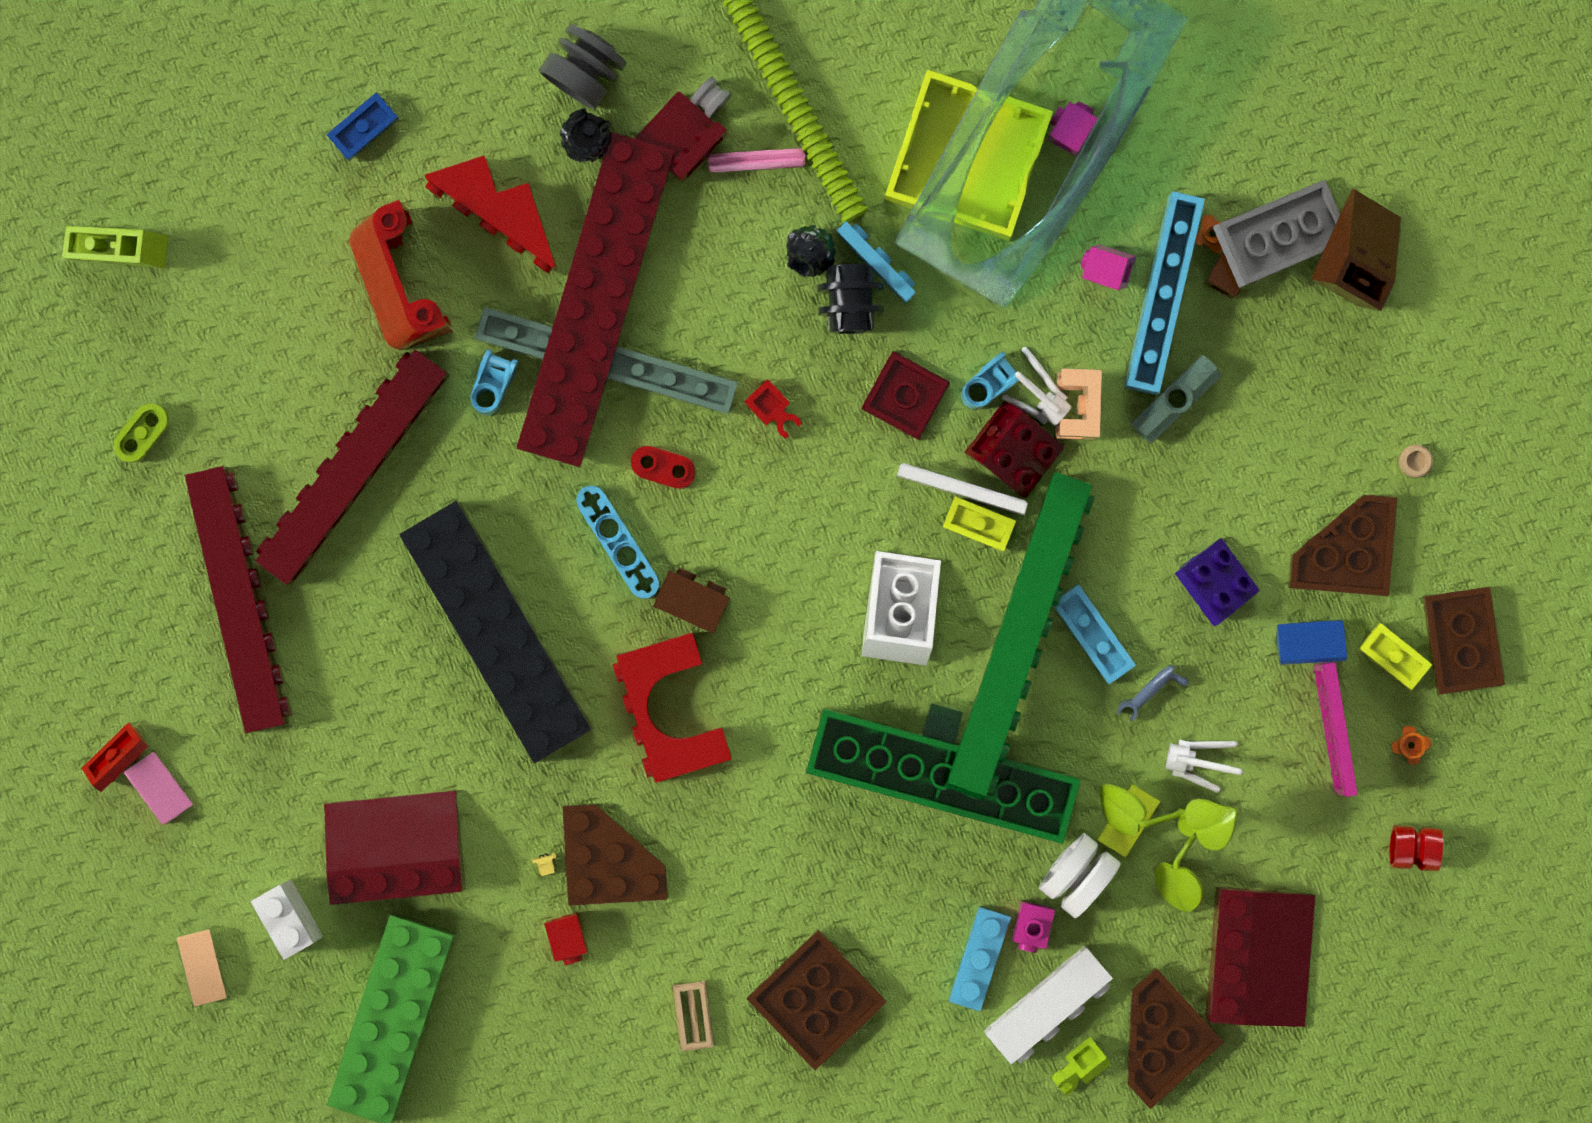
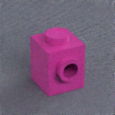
(1071, 126)
(1107, 266)
(1032, 926)

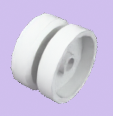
(1084, 879)

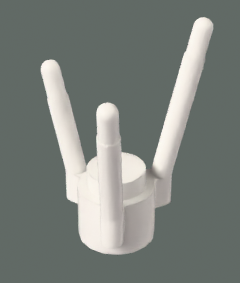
(1052, 406)
(1182, 759)

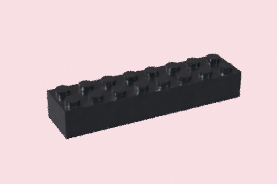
(496, 631)

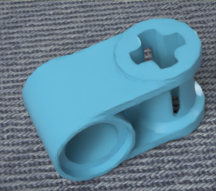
(493, 380)
(991, 380)

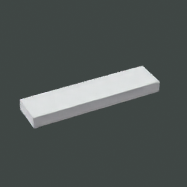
(962, 489)

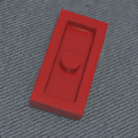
(114, 757)

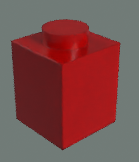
(567, 938)

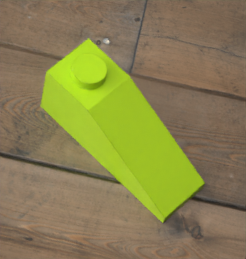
(115, 246)

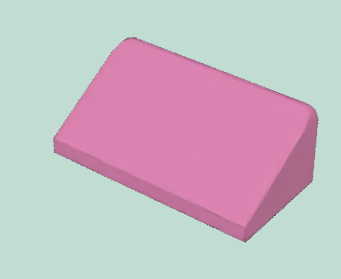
(158, 788)

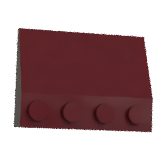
(393, 847)
(1260, 957)

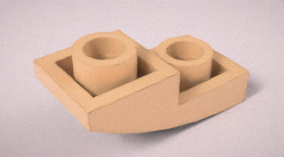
(201, 967)

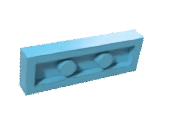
(856, 239)
(1093, 634)
(979, 958)

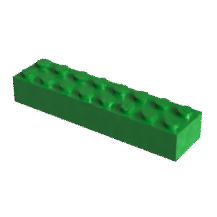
(919, 767)

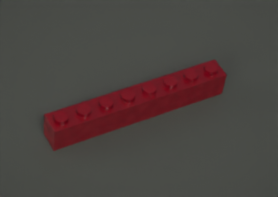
(351, 468)
(237, 599)

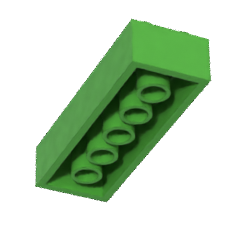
(391, 1018)

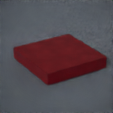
(905, 395)

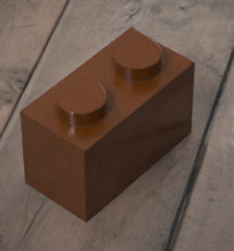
(692, 601)

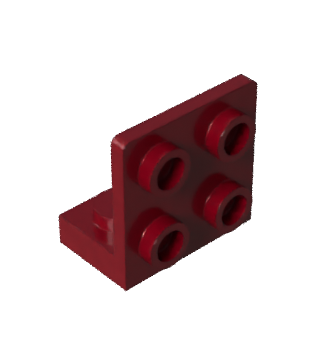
(686, 131)
(1014, 449)

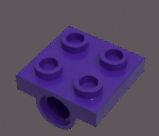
(1217, 582)

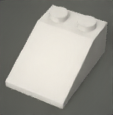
(901, 608)

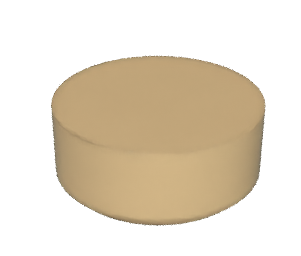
(1415, 461)

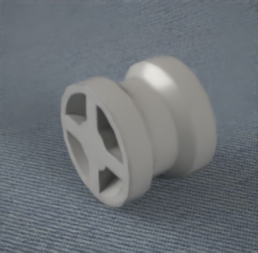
(710, 97)

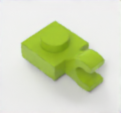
(1084, 1063)

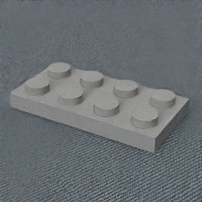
(1278, 233)

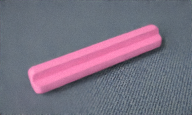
(756, 160)

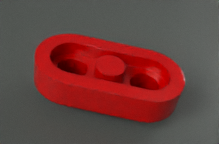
(663, 467)

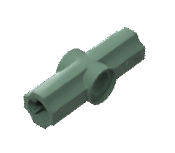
(1191, 384)

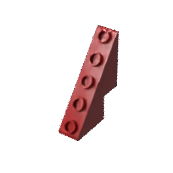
(507, 212)

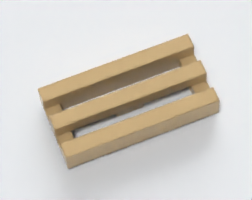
(690, 987)

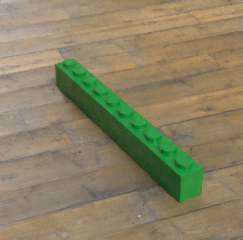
(1019, 636)

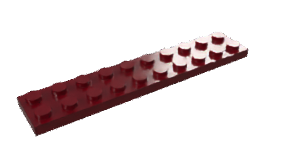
(595, 300)

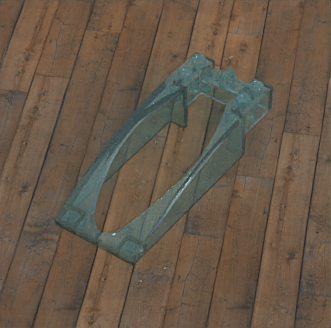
(930, 223)

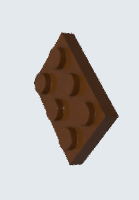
(1463, 640)

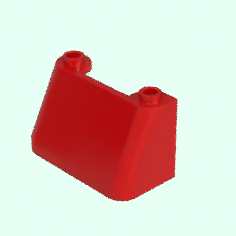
(400, 321)

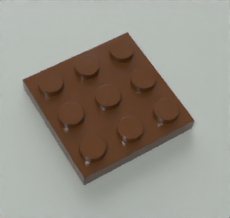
(816, 999)

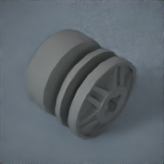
(582, 66)

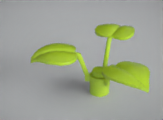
(1201, 820)

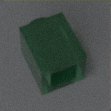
(941, 723)

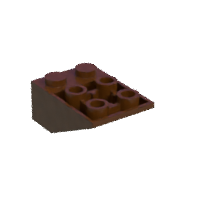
(1361, 253)

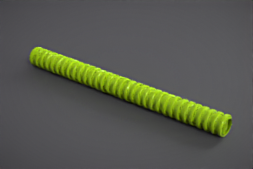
(796, 109)

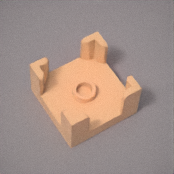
(1088, 404)

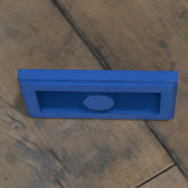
(1311, 642)

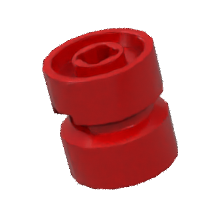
(1416, 848)

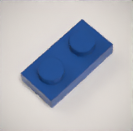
(362, 126)

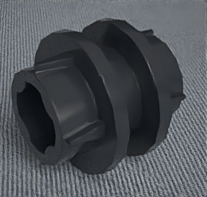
(850, 299)

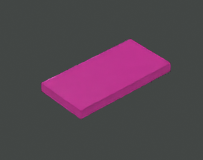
(1335, 729)

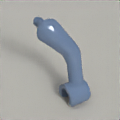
(1151, 689)

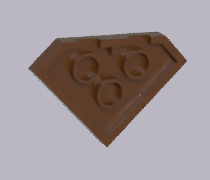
(1350, 551)
(607, 861)
(1164, 1038)

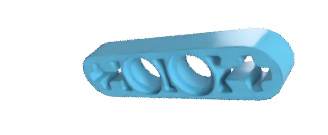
(620, 540)

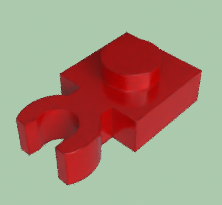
(769, 405)

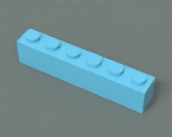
(1164, 293)

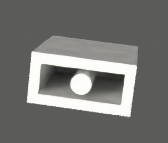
(287, 919)

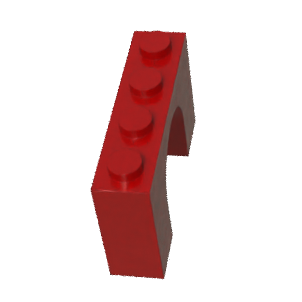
(666, 754)

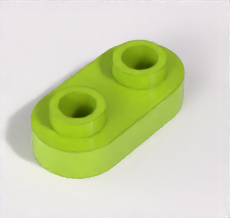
(140, 431)

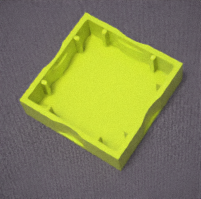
(1001, 165)

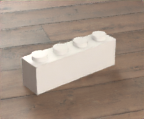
(1047, 1005)

